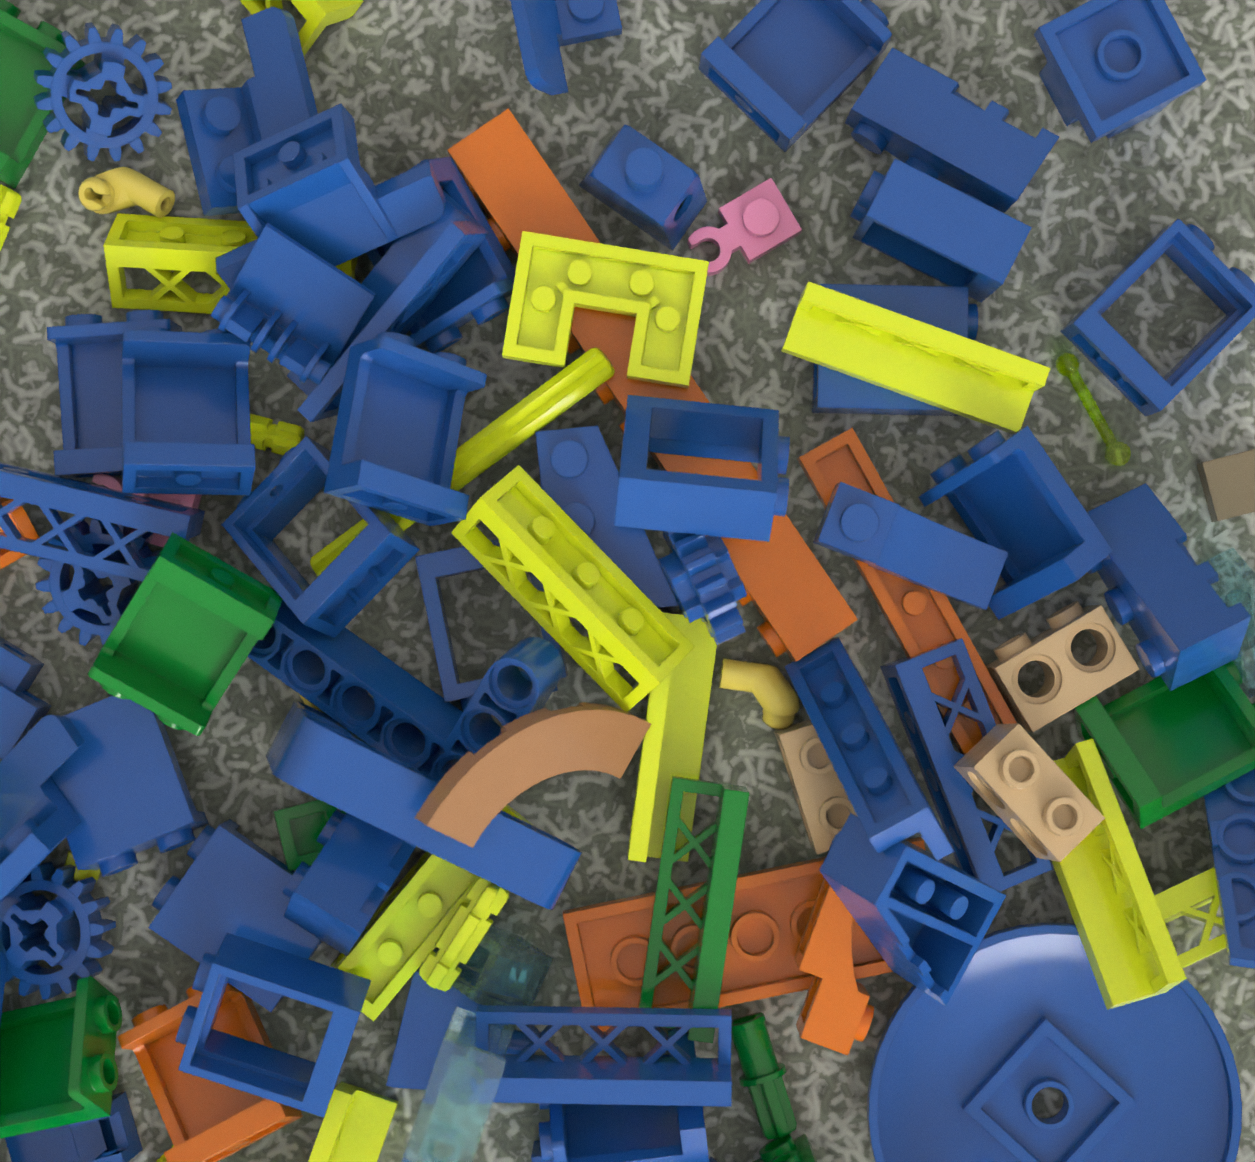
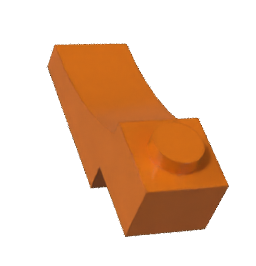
(835, 1003)

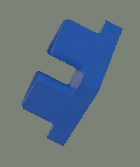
(1115, 64)

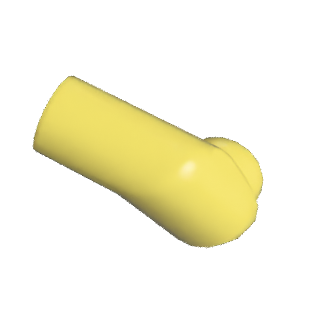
(123, 189)
(767, 685)

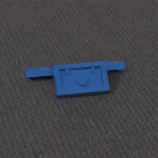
(549, 24)
(233, 118)
(320, 196)
(31, 805)

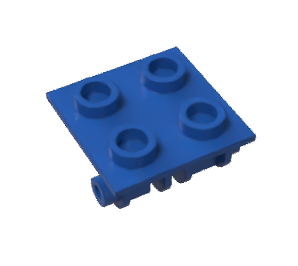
(293, 305)

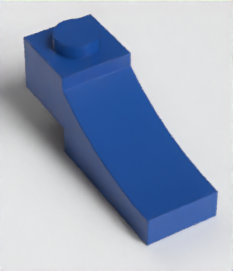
(910, 546)

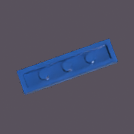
(404, 286)
(94, 502)
(864, 751)
(936, 759)
(616, 1077)

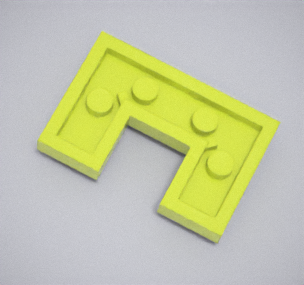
(570, 273)

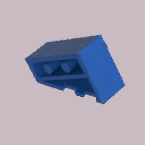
(944, 134)
(584, 484)
(1163, 592)
(345, 881)
(912, 908)

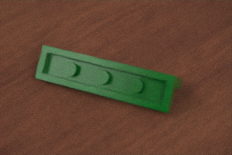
(717, 893)

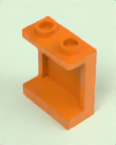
(200, 1115)

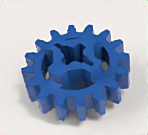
(107, 65)
(704, 582)
(86, 594)
(55, 931)

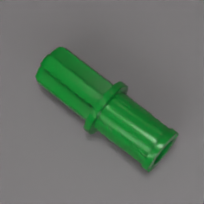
(763, 1076)

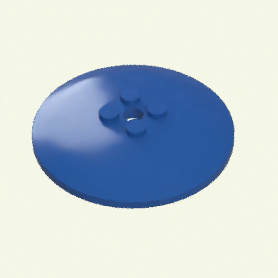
(1031, 1017)

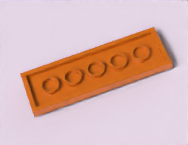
(765, 931)

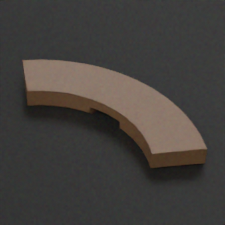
(525, 754)

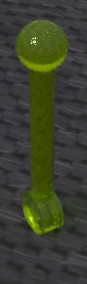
(1116, 452)

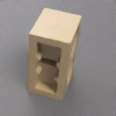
(1066, 680)
(814, 784)
(1029, 792)

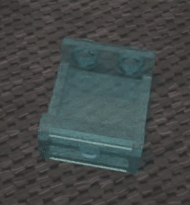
(458, 1093)

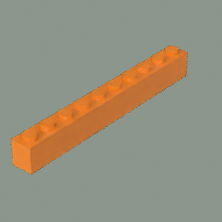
(778, 575)

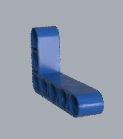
(400, 699)
(335, 767)

